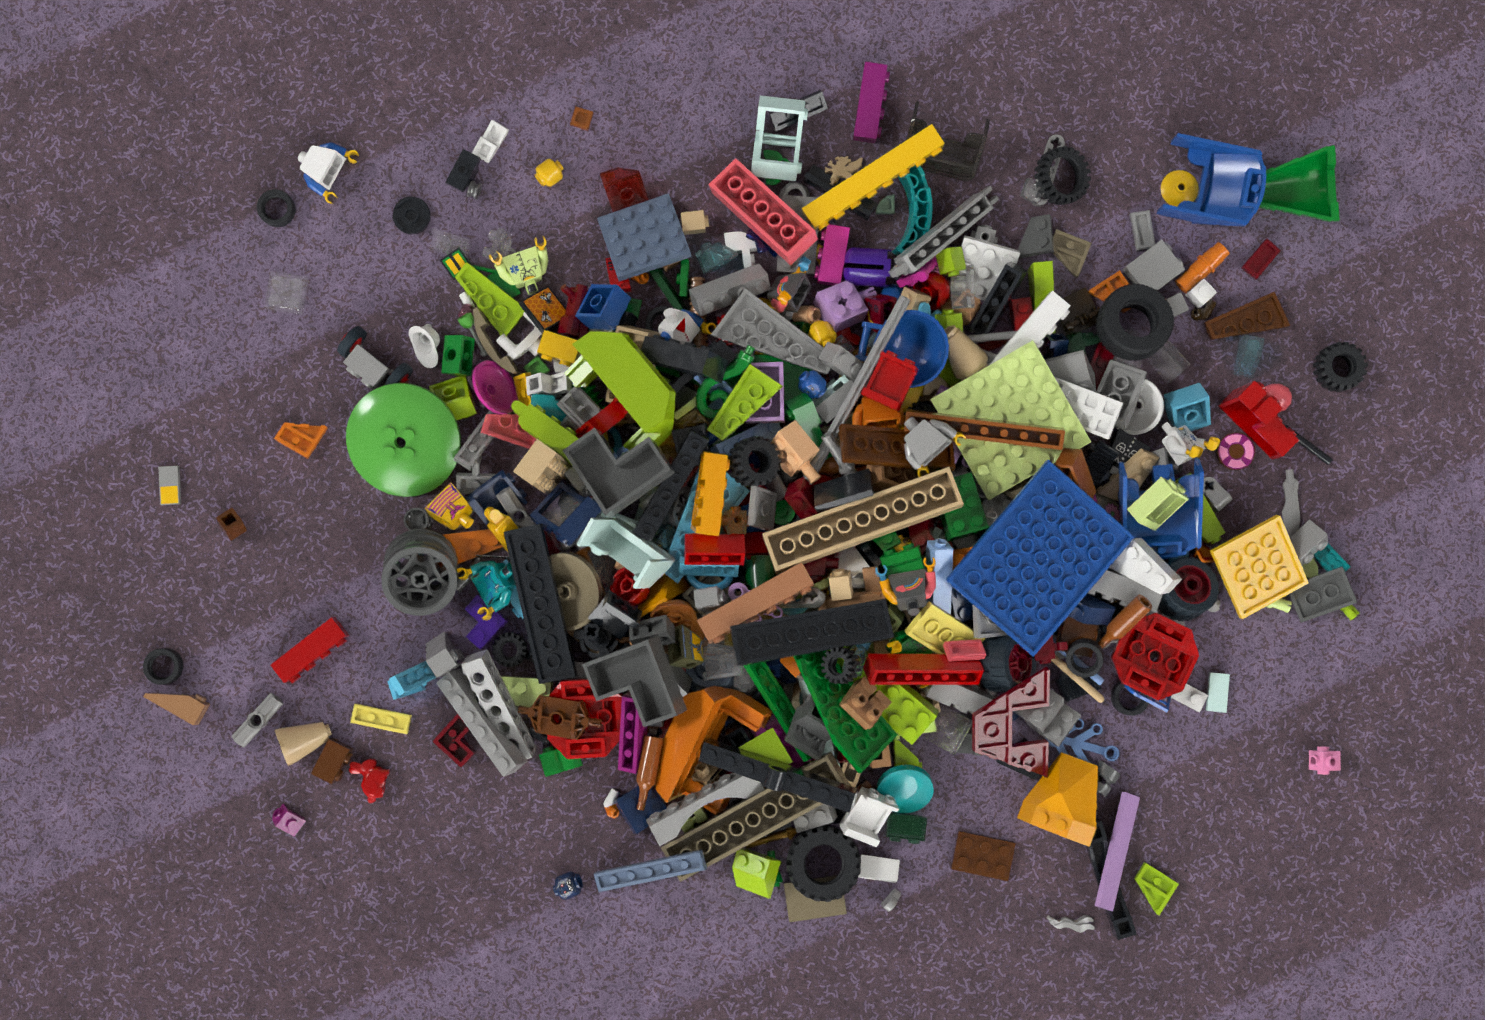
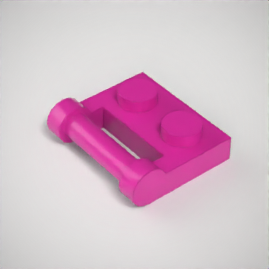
(920, 275)

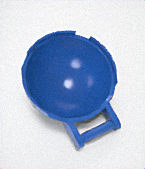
(917, 339)

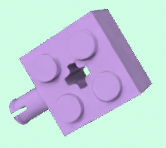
(842, 305)

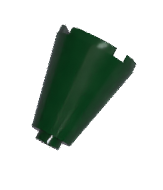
(758, 570)

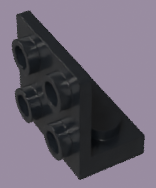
(615, 614)

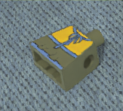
(686, 650)

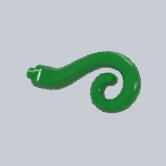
(741, 363)

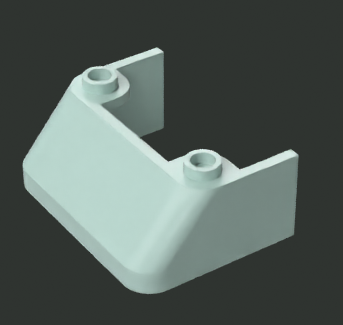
(633, 552)

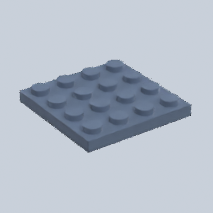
(644, 237)

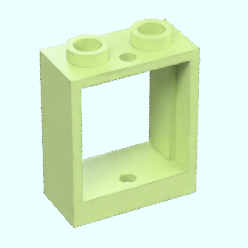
(1158, 503)

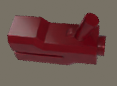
(569, 324)

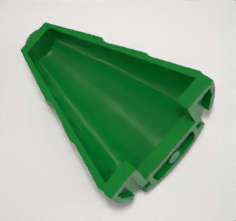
(1304, 186)

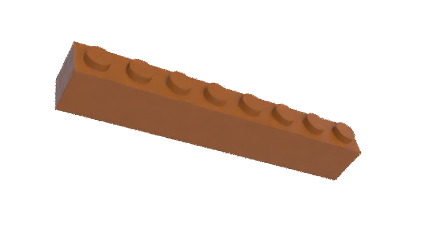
(996, 430)

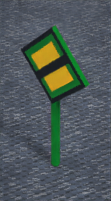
(455, 261)

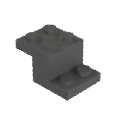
(808, 730)

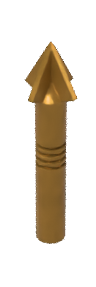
(789, 832)

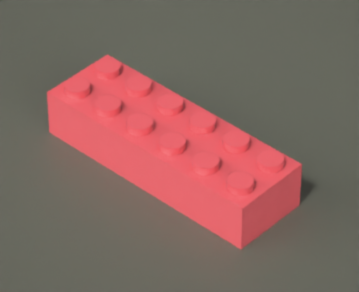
(763, 211)

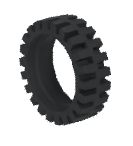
(1080, 172)

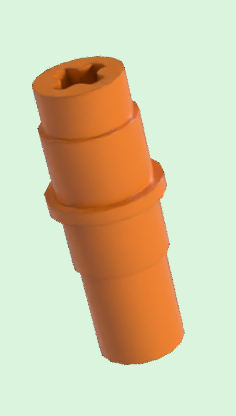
(1202, 267)

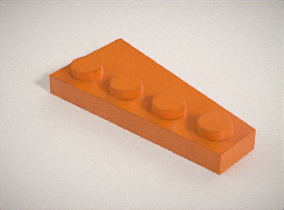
(472, 543)

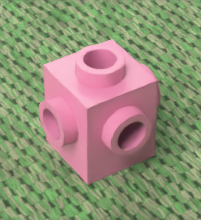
(1324, 760)

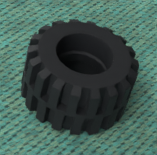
(1355, 366)
(768, 461)

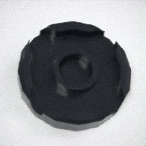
(417, 215)

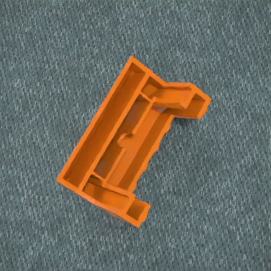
(688, 731)

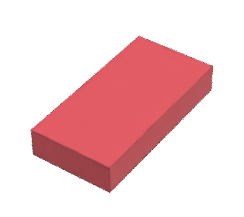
(964, 650)

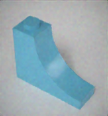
(708, 570)

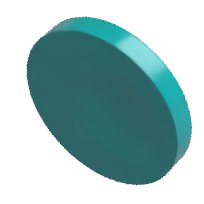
(908, 786)

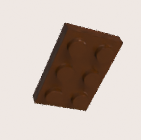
(983, 855)

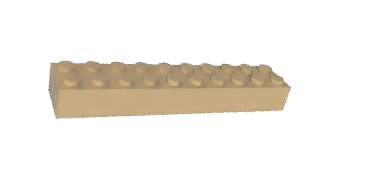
(863, 520)

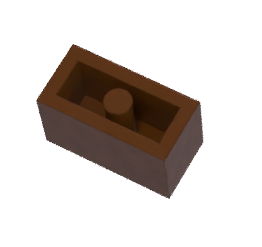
(332, 761)

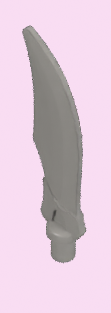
(1291, 510)

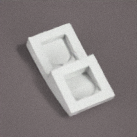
(491, 141)

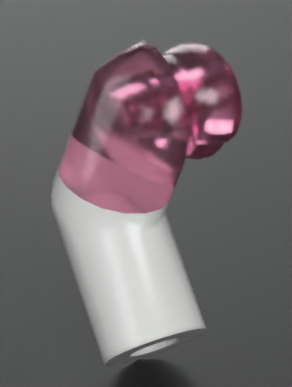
(468, 304)

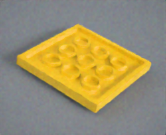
(1259, 566)

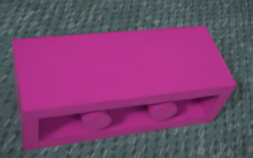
(832, 255)

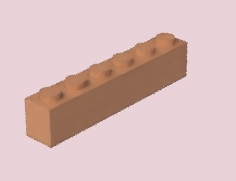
(756, 603)

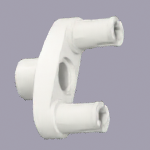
(530, 343)

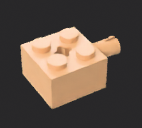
(796, 451)

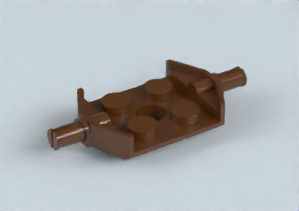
(573, 714)

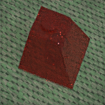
(623, 188)

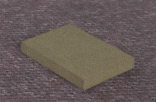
(804, 908)

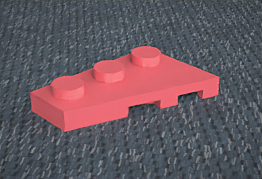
(507, 429)

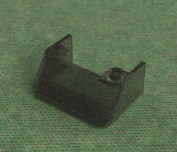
(957, 159)

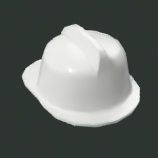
(425, 342)

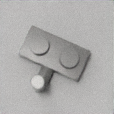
(471, 481)

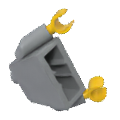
(927, 441)

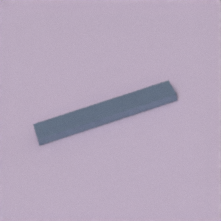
(650, 870)

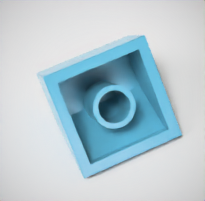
(1188, 407)

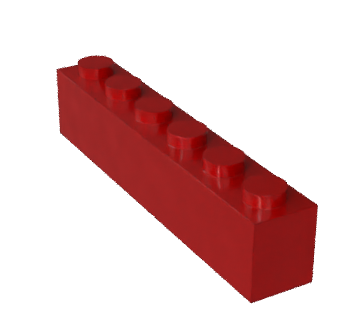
(921, 670)

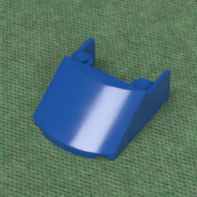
(1229, 183)
(1181, 530)

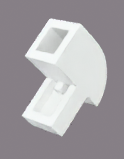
(741, 244)
(548, 385)

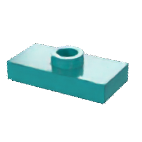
(1330, 559)

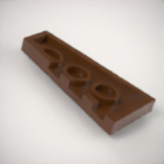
(1253, 317)

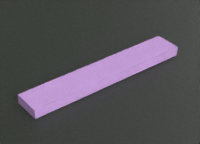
(1117, 851)

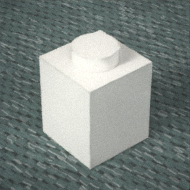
(1201, 293)

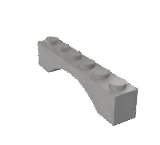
(500, 750)
(668, 823)

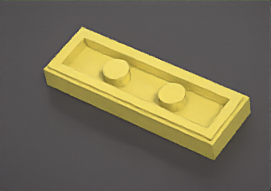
(381, 718)

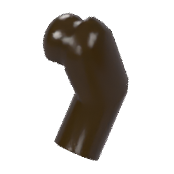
(1203, 313)

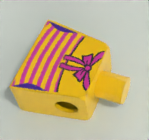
(450, 509)

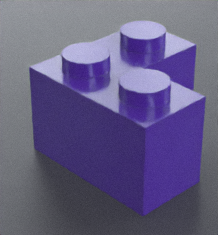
(484, 630)

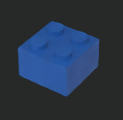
(603, 306)

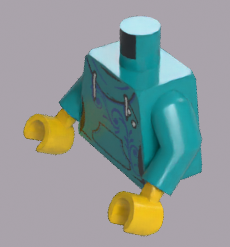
(493, 583)

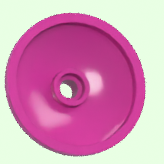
(494, 387)

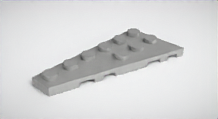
(760, 326)

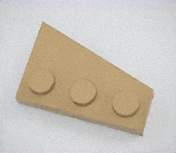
(1136, 468)

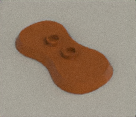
(679, 613)

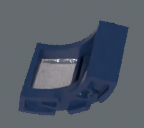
(565, 513)

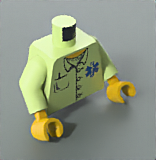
(523, 267)

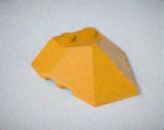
(1065, 800)

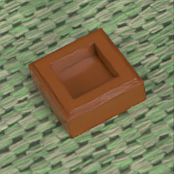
(581, 118)

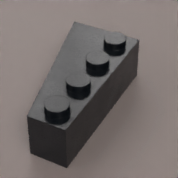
(684, 357)

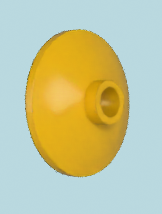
(1171, 192)

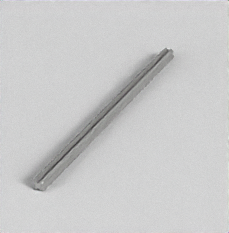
(862, 378)

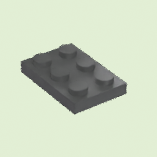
(1323, 594)

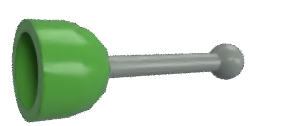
(467, 321)

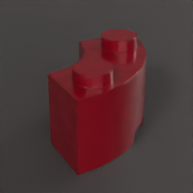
(921, 533)

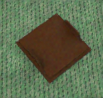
(1072, 630)

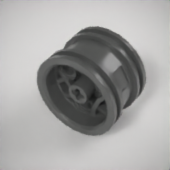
(417, 593)

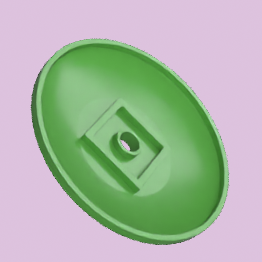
(421, 421)

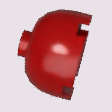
(937, 287)
(624, 587)

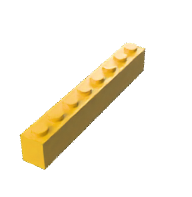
(872, 177)

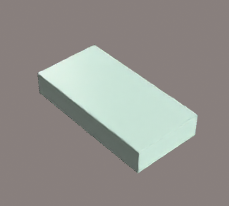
(1217, 692)

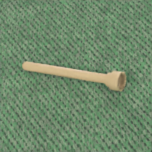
(1079, 680)

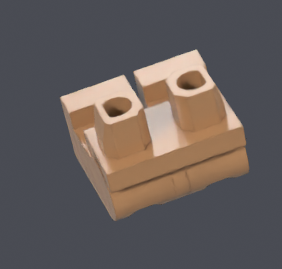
(864, 703)

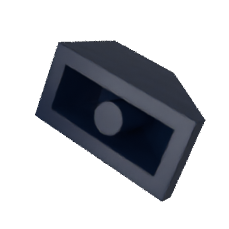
(1093, 611)

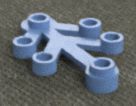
(1077, 744)

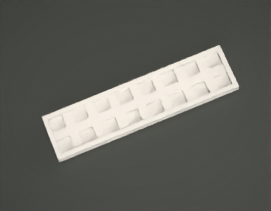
(1095, 411)

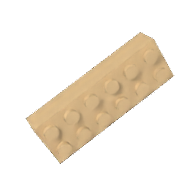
(542, 467)

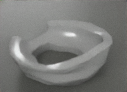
(794, 185)

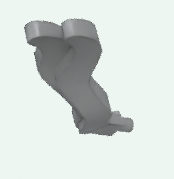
(1079, 925)

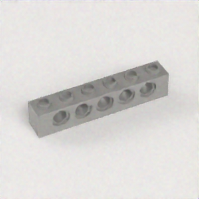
(499, 696)

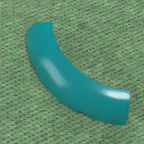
(920, 208)

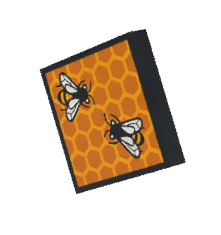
(543, 309)

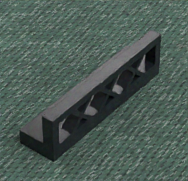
(821, 182)

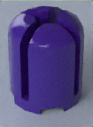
(871, 257)

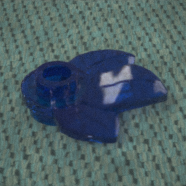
(760, 244)

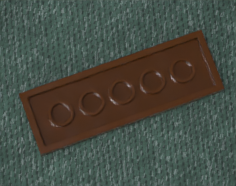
(883, 447)

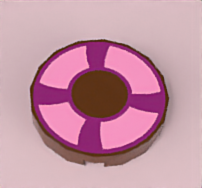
(1235, 451)

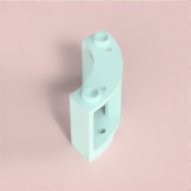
(771, 168)

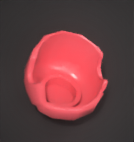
(1282, 393)

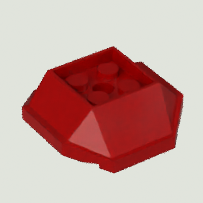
(1175, 659)
(594, 740)

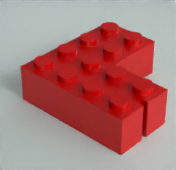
(1258, 418)

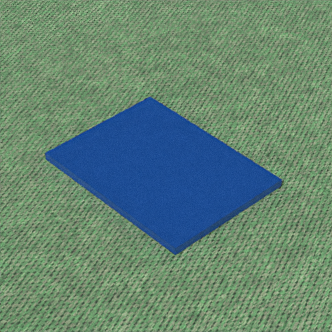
(1040, 558)

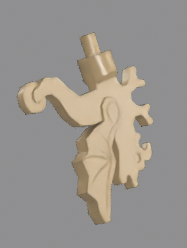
(841, 170)

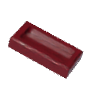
(1261, 258)

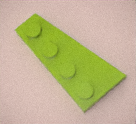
(494, 302)
(745, 399)

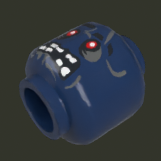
(568, 885)

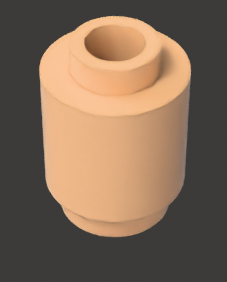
(807, 314)

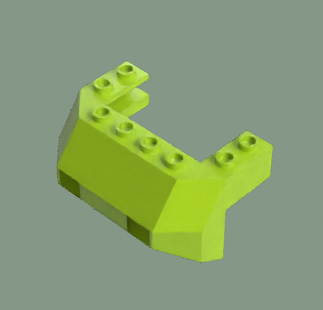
(630, 379)

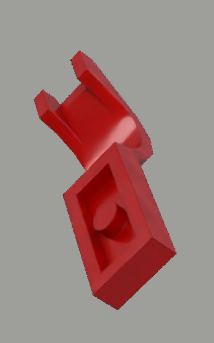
(604, 419)

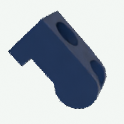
(1056, 344)

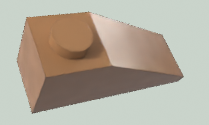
(185, 706)

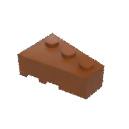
(1074, 466)

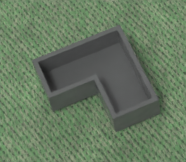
(616, 480)
(643, 672)

